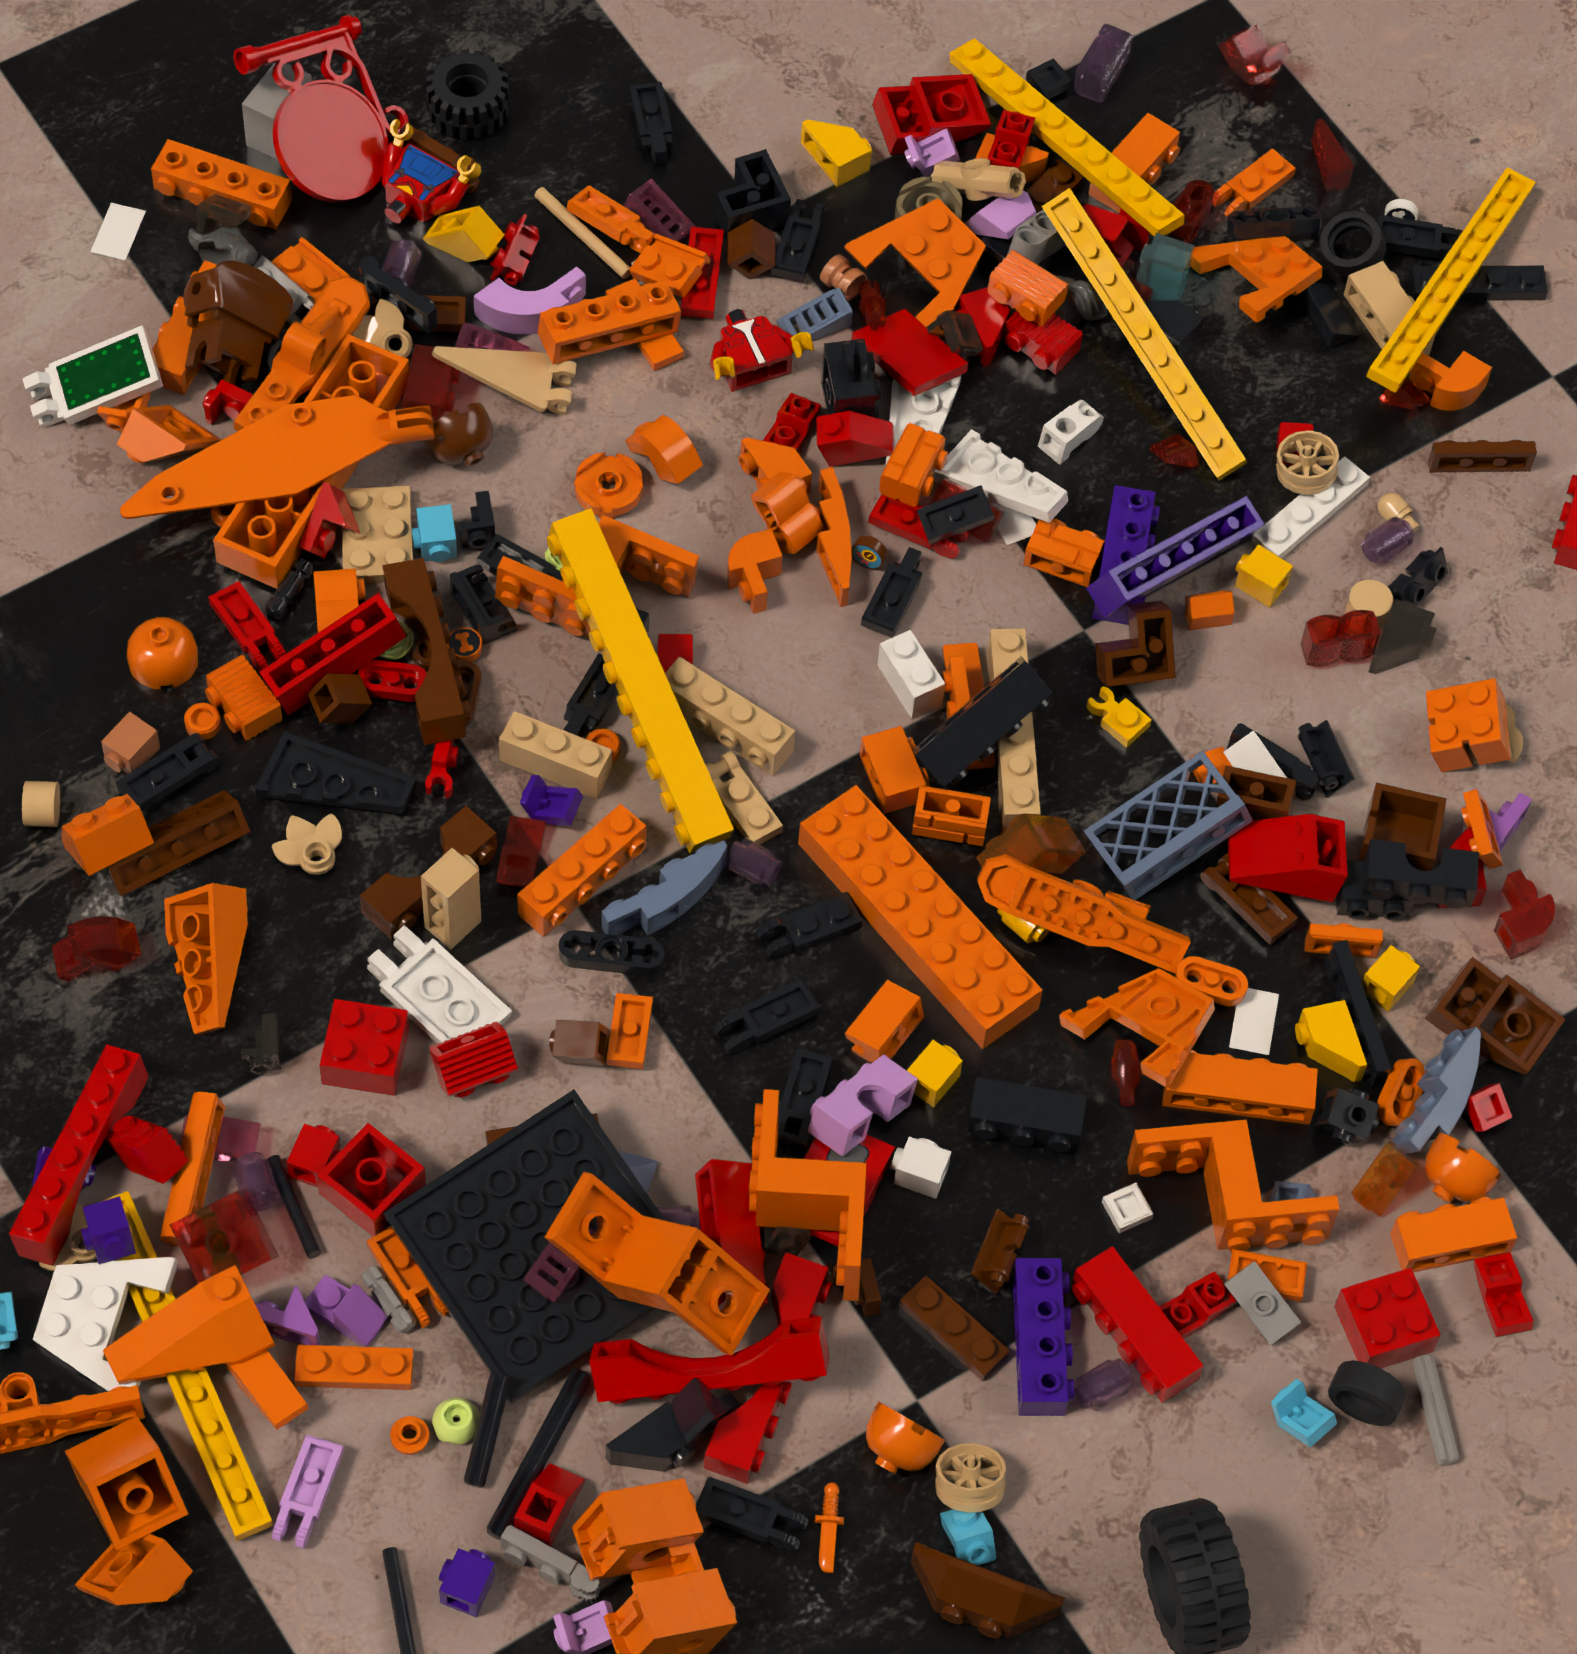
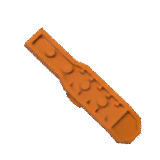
(308, 348)
(1077, 912)
(32, 1424)

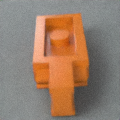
(610, 218)

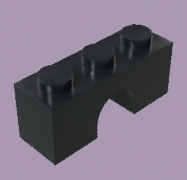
(1391, 876)

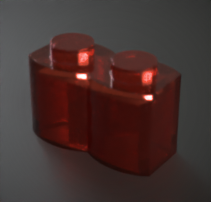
(1338, 638)

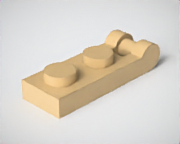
(743, 800)

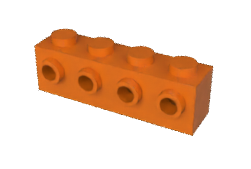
(200, 174)
(609, 322)
(582, 870)

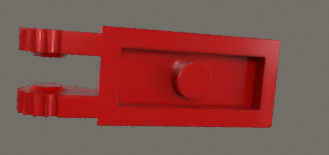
(904, 521)
(246, 623)

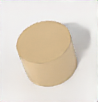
(1371, 596)
(41, 804)

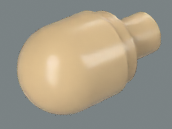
(1394, 505)

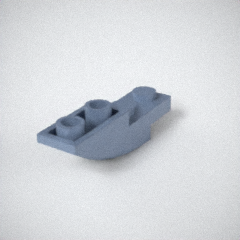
(679, 888)
(1446, 1088)

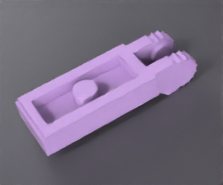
(308, 1487)

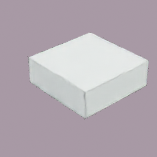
(1127, 1208)

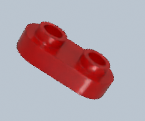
(393, 678)

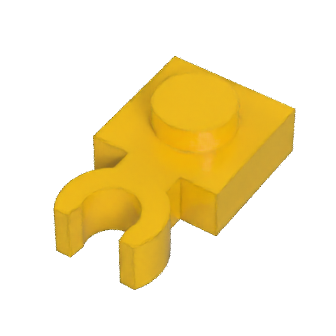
(1120, 720)

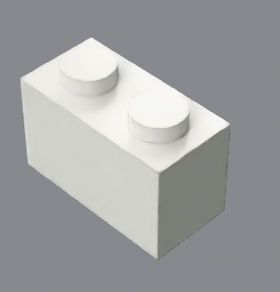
(911, 674)

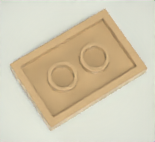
(384, 530)

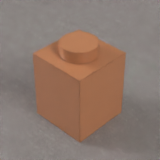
(130, 744)

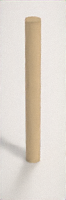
(583, 232)

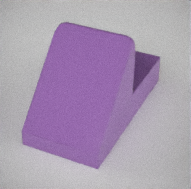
(1509, 818)
(346, 1310)
(290, 1325)

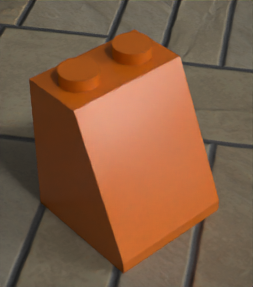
(127, 1482)

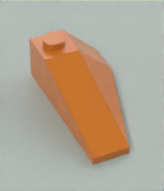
(208, 938)
(199, 1329)

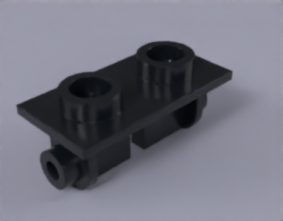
(1426, 572)
(1325, 757)

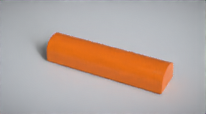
(200, 1145)

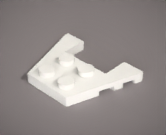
(87, 1306)

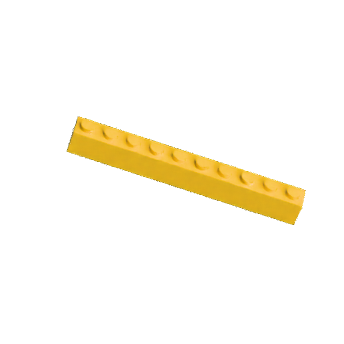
(639, 681)

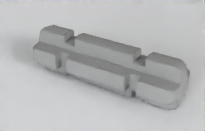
(389, 1299)

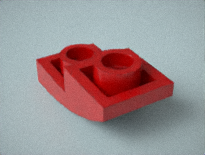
(1011, 139)
(793, 422)
(1198, 1304)

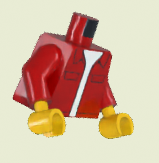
(755, 350)

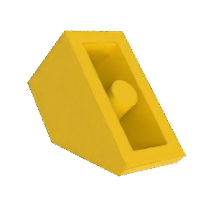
(836, 150)
(465, 234)
(1332, 1039)

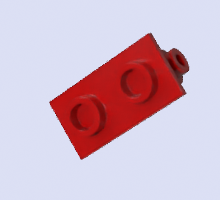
(518, 240)

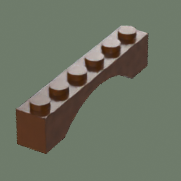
(438, 700)

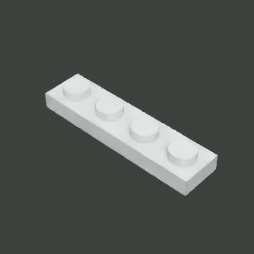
(1310, 511)

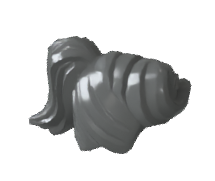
(223, 245)
(1080, 303)

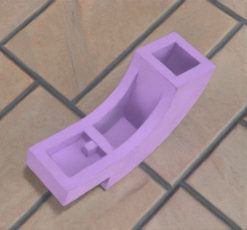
(520, 310)

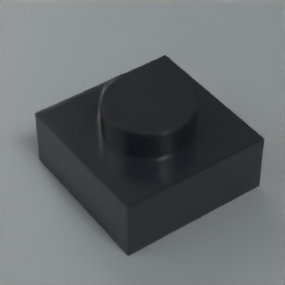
(1049, 79)

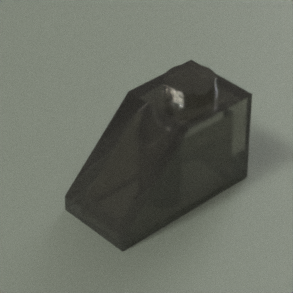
(1403, 637)

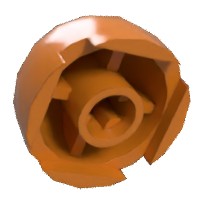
(162, 653)
(1458, 1171)
(900, 1440)

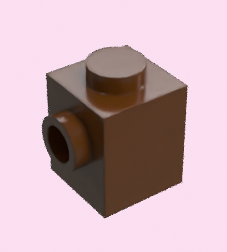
(751, 249)
(339, 698)
(580, 1042)

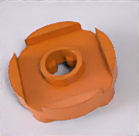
(603, 501)

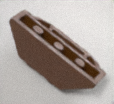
(982, 1596)

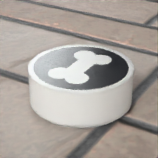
(1402, 209)

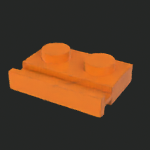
(670, 262)
(308, 267)

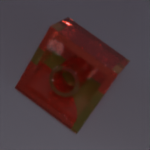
(224, 1236)

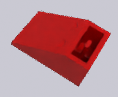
(1291, 855)

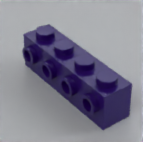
(1127, 536)
(1040, 1337)

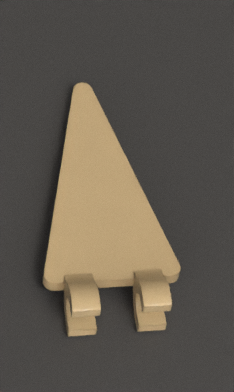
(516, 374)

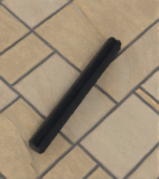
(539, 1451)

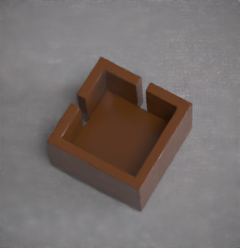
(1405, 818)

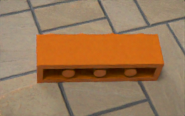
(173, 345)
(1244, 1088)

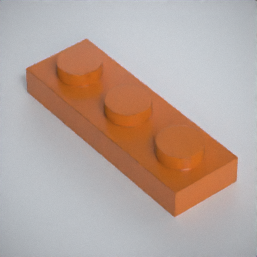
(354, 1367)

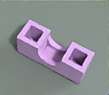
(845, 1114)

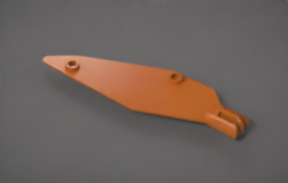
(280, 455)

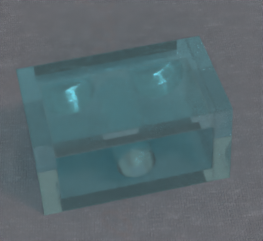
(1165, 267)

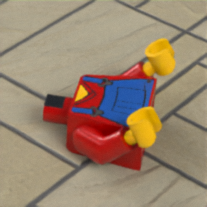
(419, 182)

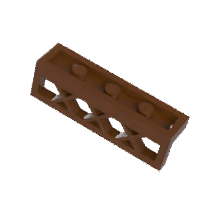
(180, 841)

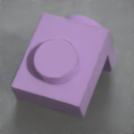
(931, 151)
(584, 1630)

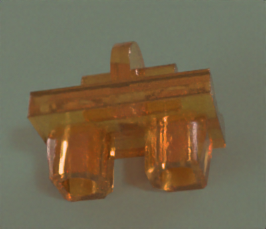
(1384, 1179)

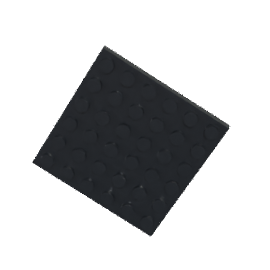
(487, 1226)

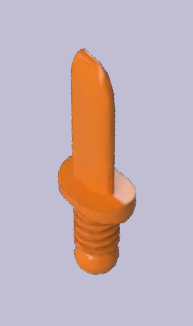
(829, 1527)

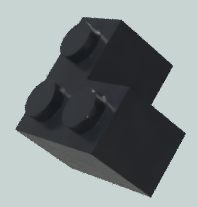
(757, 195)

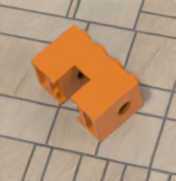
(652, 1537)

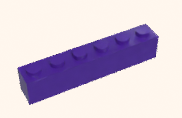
(1175, 556)

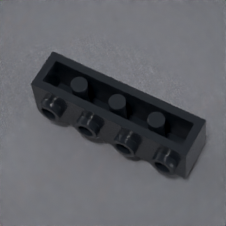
(982, 722)

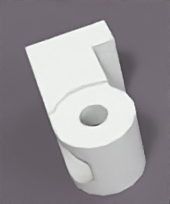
(1069, 430)

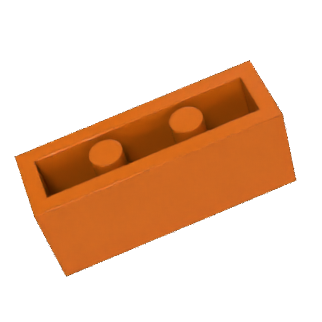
(1144, 152)
(1453, 1234)

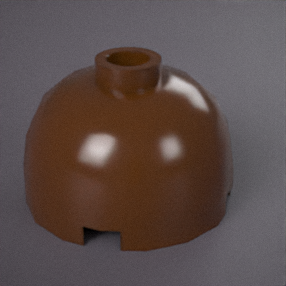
(462, 436)

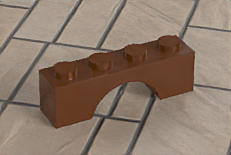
(398, 900)

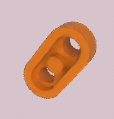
(1213, 978)
(1400, 1091)

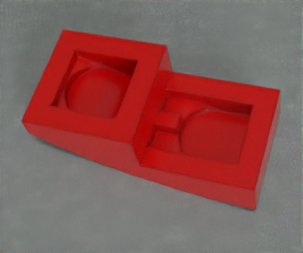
(1502, 1294)

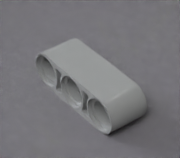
(1036, 238)

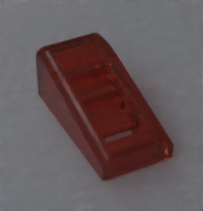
(1331, 158)

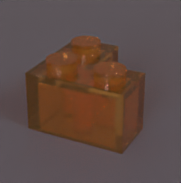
(1037, 842)

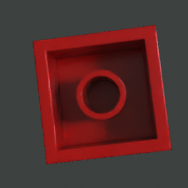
(364, 1047)
(370, 1179)
(1387, 1319)

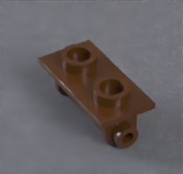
(998, 1249)

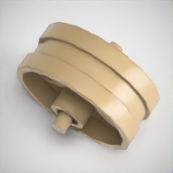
(1307, 464)
(972, 1487)

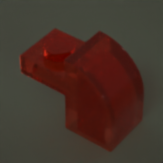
(1251, 55)
(1528, 921)
(98, 942)

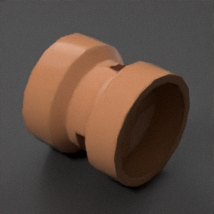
(841, 275)

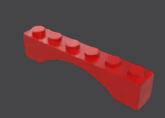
(50, 1206)
(633, 1370)
(740, 1435)

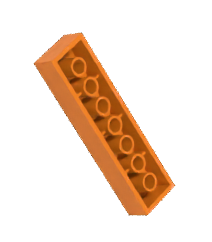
(266, 534)
(920, 917)

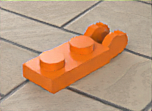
(1255, 182)
(404, 1274)

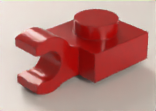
(444, 757)

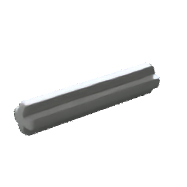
(1435, 1410)

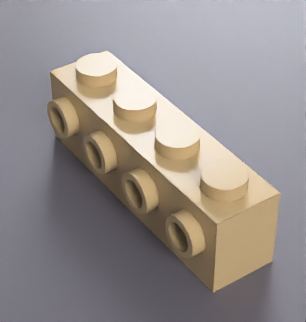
(730, 717)

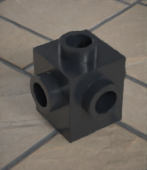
(1348, 1115)

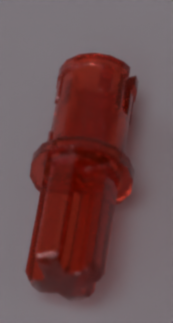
(872, 304)

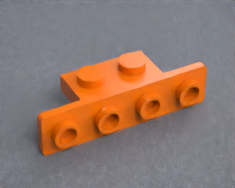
(963, 681)

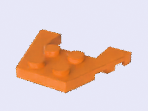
(934, 245)
(1269, 263)
(1155, 1008)

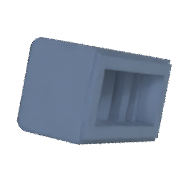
(823, 304)

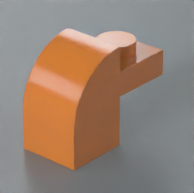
(1453, 386)
(667, 449)
(752, 561)

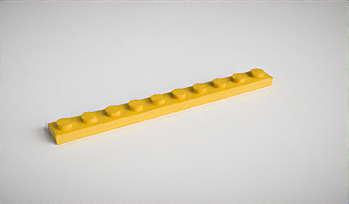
(1068, 139)
(1450, 280)
(1144, 334)
(202, 1411)

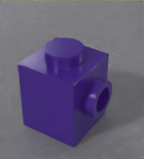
(107, 1230)
(466, 1581)

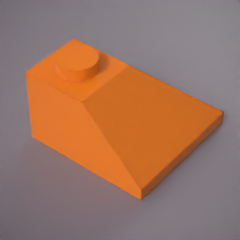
(161, 434)
(136, 1573)

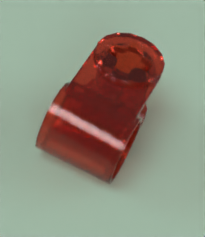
(1194, 212)

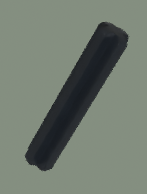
(487, 1429)

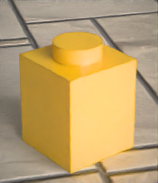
(1263, 575)
(1390, 977)
(936, 1072)

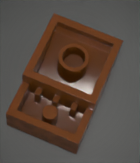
(1510, 1018)

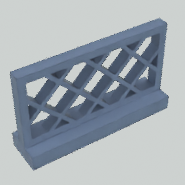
(1187, 844)

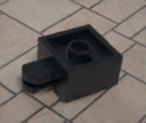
(848, 378)

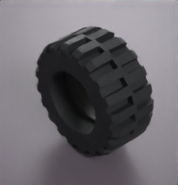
(1195, 1578)

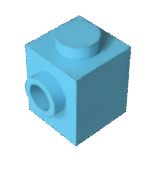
(435, 533)

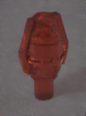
(1126, 1070)

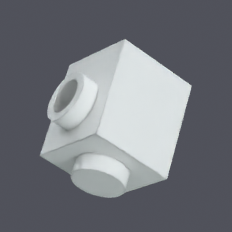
(921, 1166)

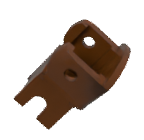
(247, 314)

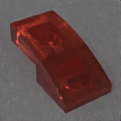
(521, 851)

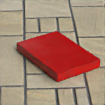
(911, 353)

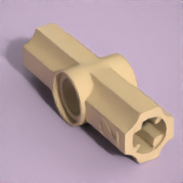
(980, 179)

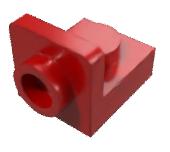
(225, 399)

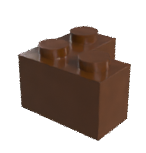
(1146, 654)

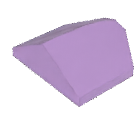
(1002, 216)

